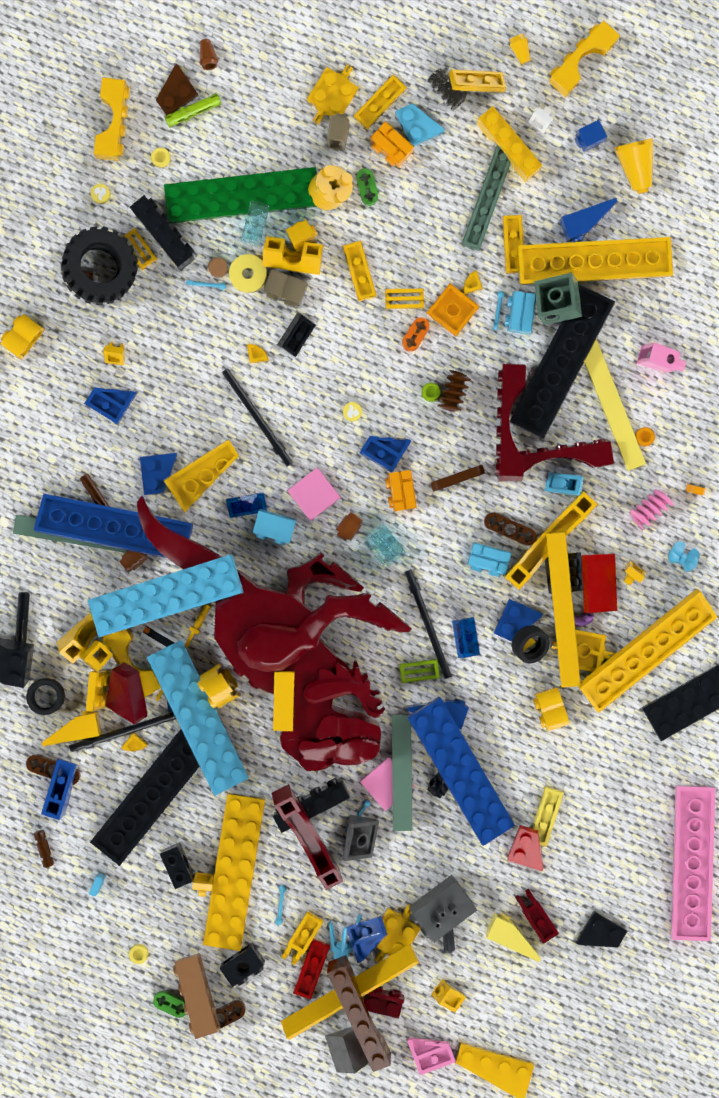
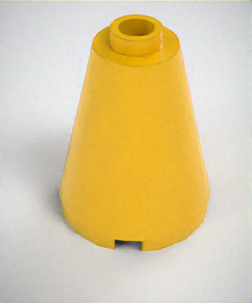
(637, 163)

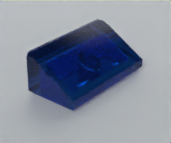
(246, 505)
(466, 637)

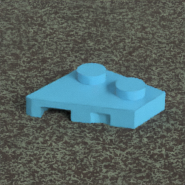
(417, 125)

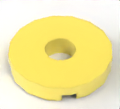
(236, 273)

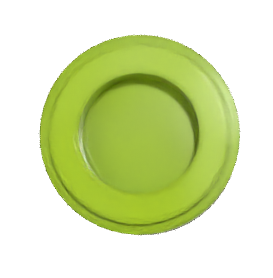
(431, 392)

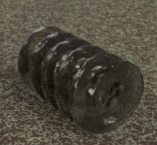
(443, 84)

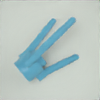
(342, 947)

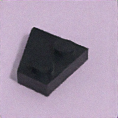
(601, 932)

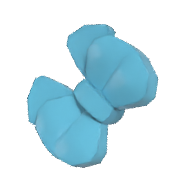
(688, 561)

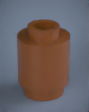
(349, 526)
(132, 560)

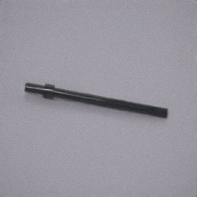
(278, 448)
(414, 589)
(90, 742)

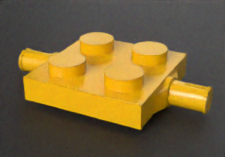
(332, 93)
(590, 650)
(399, 930)

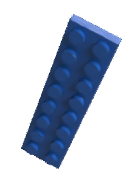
(100, 524)
(460, 771)

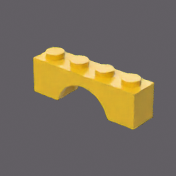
(600, 41)
(501, 133)
(108, 143)
(77, 639)
(119, 645)

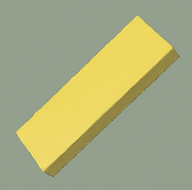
(547, 813)

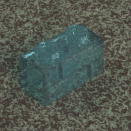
(255, 223)
(384, 544)

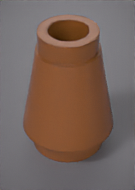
(208, 57)

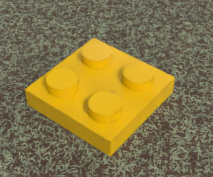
(97, 690)

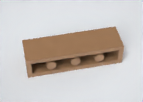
(197, 996)

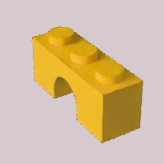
(280, 257)

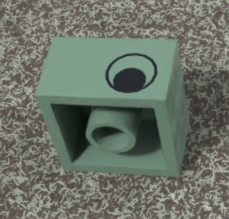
(558, 298)

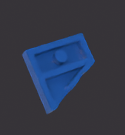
(110, 402)
(385, 451)
(155, 470)
(514, 618)
(366, 936)

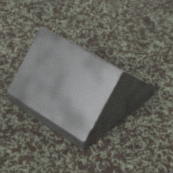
(360, 838)
(346, 1051)

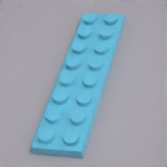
(165, 595)
(197, 718)

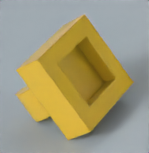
(114, 354)
(633, 573)
(203, 882)

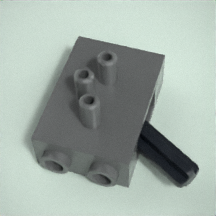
(442, 911)

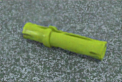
(192, 110)

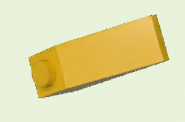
(81, 727)

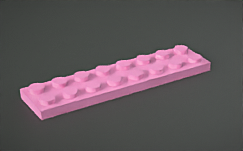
(693, 863)

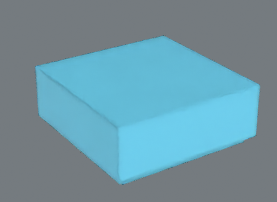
(97, 884)

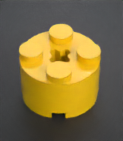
(330, 187)
(219, 686)

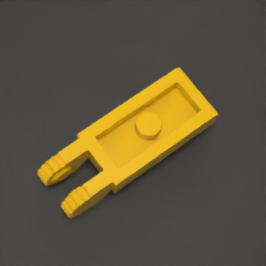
(303, 936)

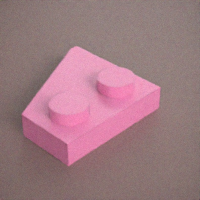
(430, 1054)

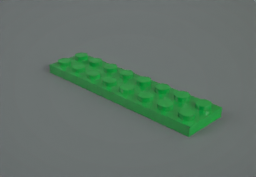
(233, 194)

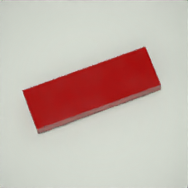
(311, 969)

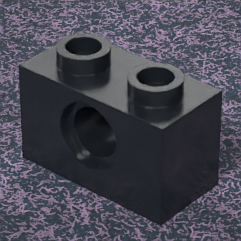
(177, 865)
(248, 955)

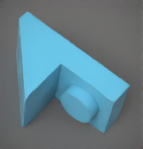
(564, 484)

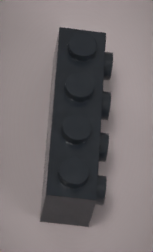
(158, 227)
(318, 800)

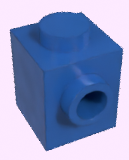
(590, 136)

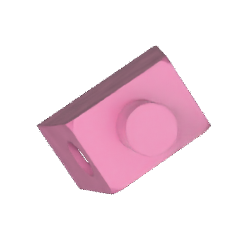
(660, 358)

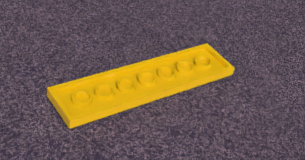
(596, 260)
(647, 650)
(234, 872)

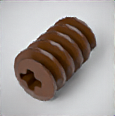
(454, 391)

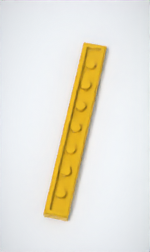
(563, 609)
(367, 982)

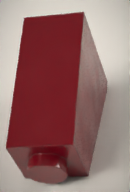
(126, 693)

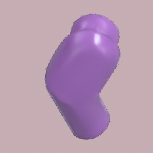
(583, 619)

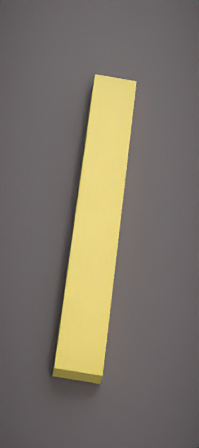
(613, 408)

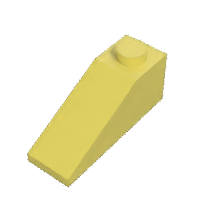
(506, 933)

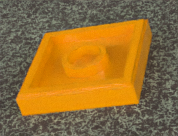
(452, 310)

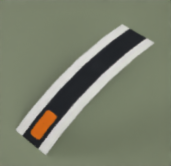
(157, 636)

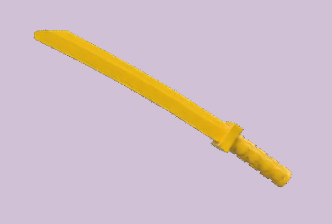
(195, 629)

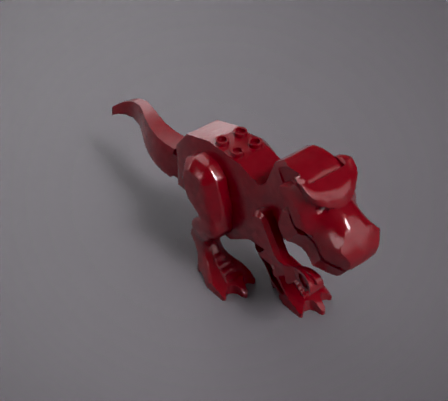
(278, 632)

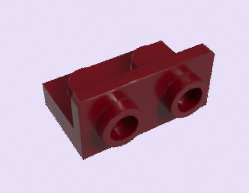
(384, 1002)

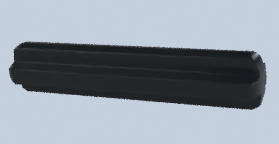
(22, 617)

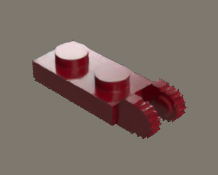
(538, 918)

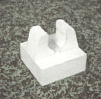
(541, 119)

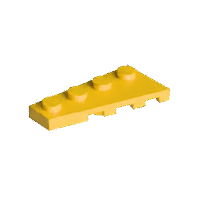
(200, 474)
(500, 1070)

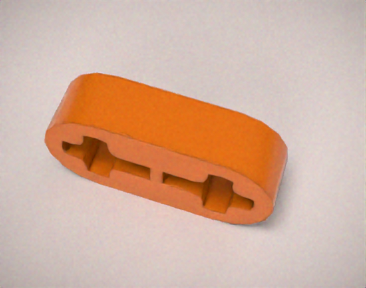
(419, 337)

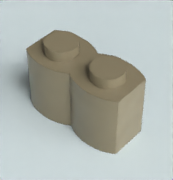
(338, 132)
(285, 288)

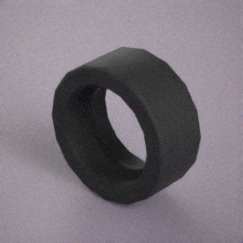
(538, 651)
(30, 696)

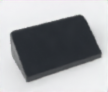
(296, 334)

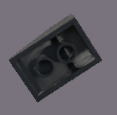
(15, 662)

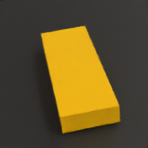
(477, 81)
(380, 102)
(512, 238)
(359, 271)
(283, 701)

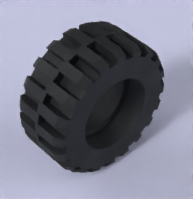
(112, 244)

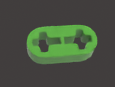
(371, 185)
(169, 1008)

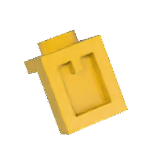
(448, 996)

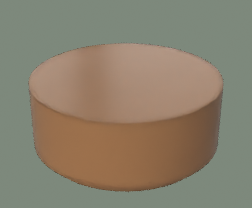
(218, 267)

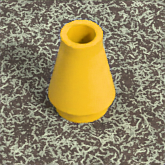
(520, 48)

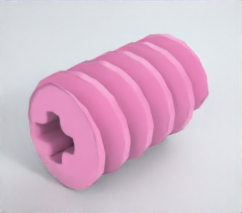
(650, 508)

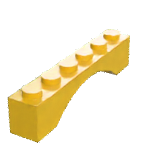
(537, 553)

